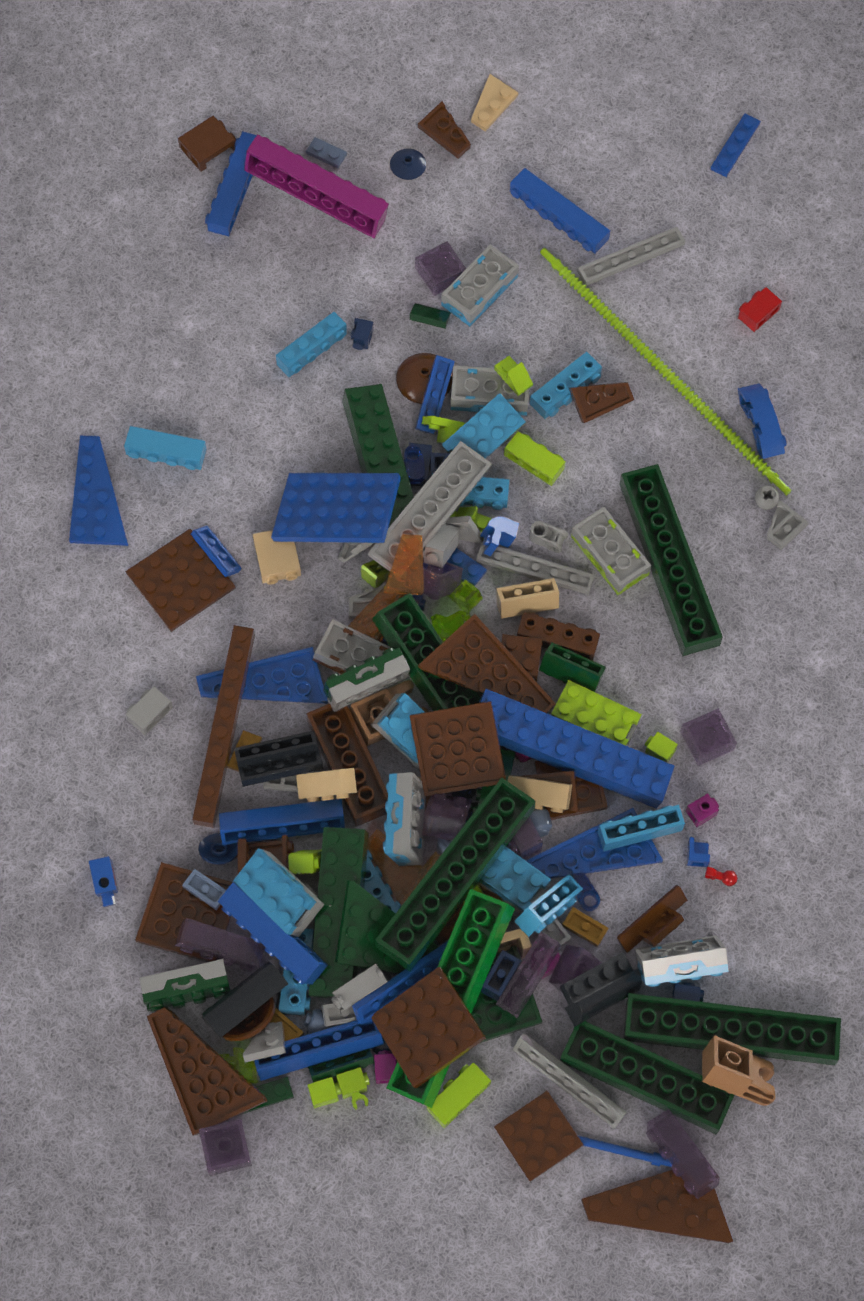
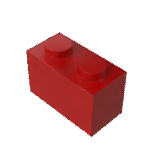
(759, 309)

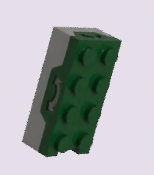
(366, 678)
(185, 985)

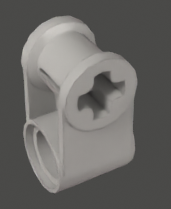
(548, 537)

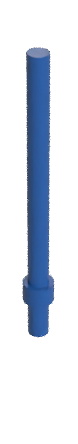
(655, 1158)

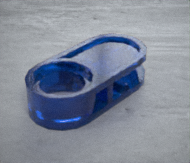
(414, 467)
(588, 890)

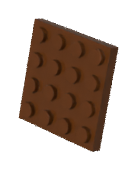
(179, 580)
(457, 748)
(171, 905)
(427, 1027)

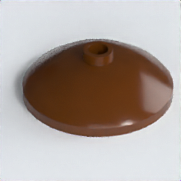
(412, 381)
(253, 1023)

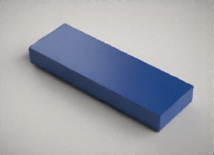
(216, 551)

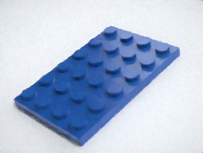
(336, 507)

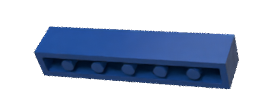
(231, 190)
(559, 211)
(281, 820)
(289, 949)
(320, 1047)

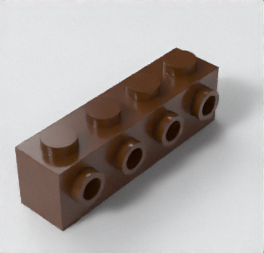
(565, 635)

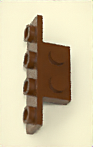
(655, 922)

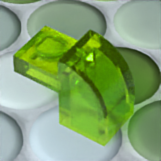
(466, 596)
(448, 625)
(246, 1069)

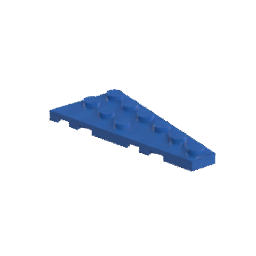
(95, 507)
(277, 678)
(585, 854)

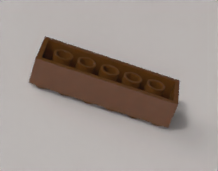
(344, 749)

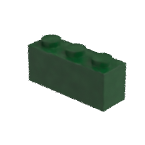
(567, 665)

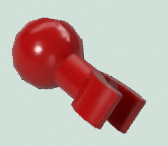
(728, 878)

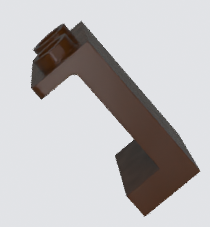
(206, 142)
(279, 849)

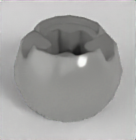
(766, 491)

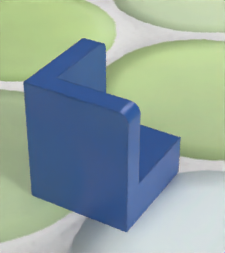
(697, 853)

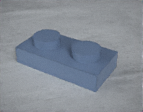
(326, 152)
(204, 888)

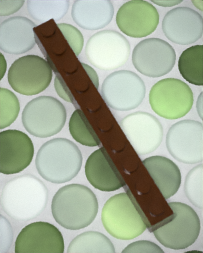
(224, 726)

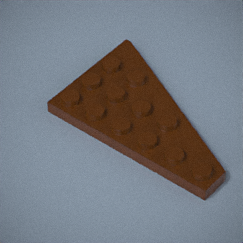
(481, 662)
(203, 1080)
(660, 1206)

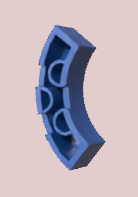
(767, 431)

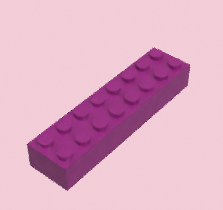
(316, 186)

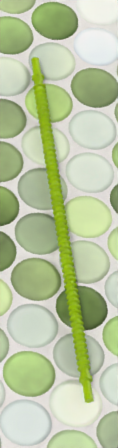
(663, 369)

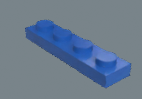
(735, 145)
(435, 391)

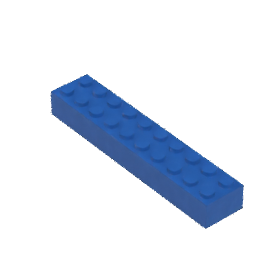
(580, 751)

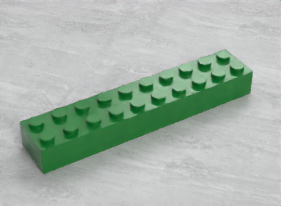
(466, 965)

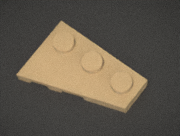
(492, 102)

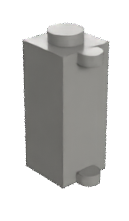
(441, 546)
(358, 987)

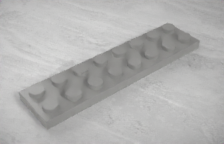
(434, 501)

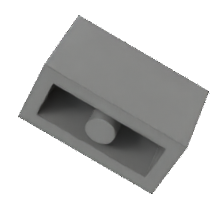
(148, 710)

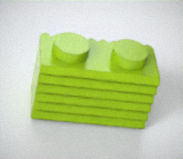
(305, 861)

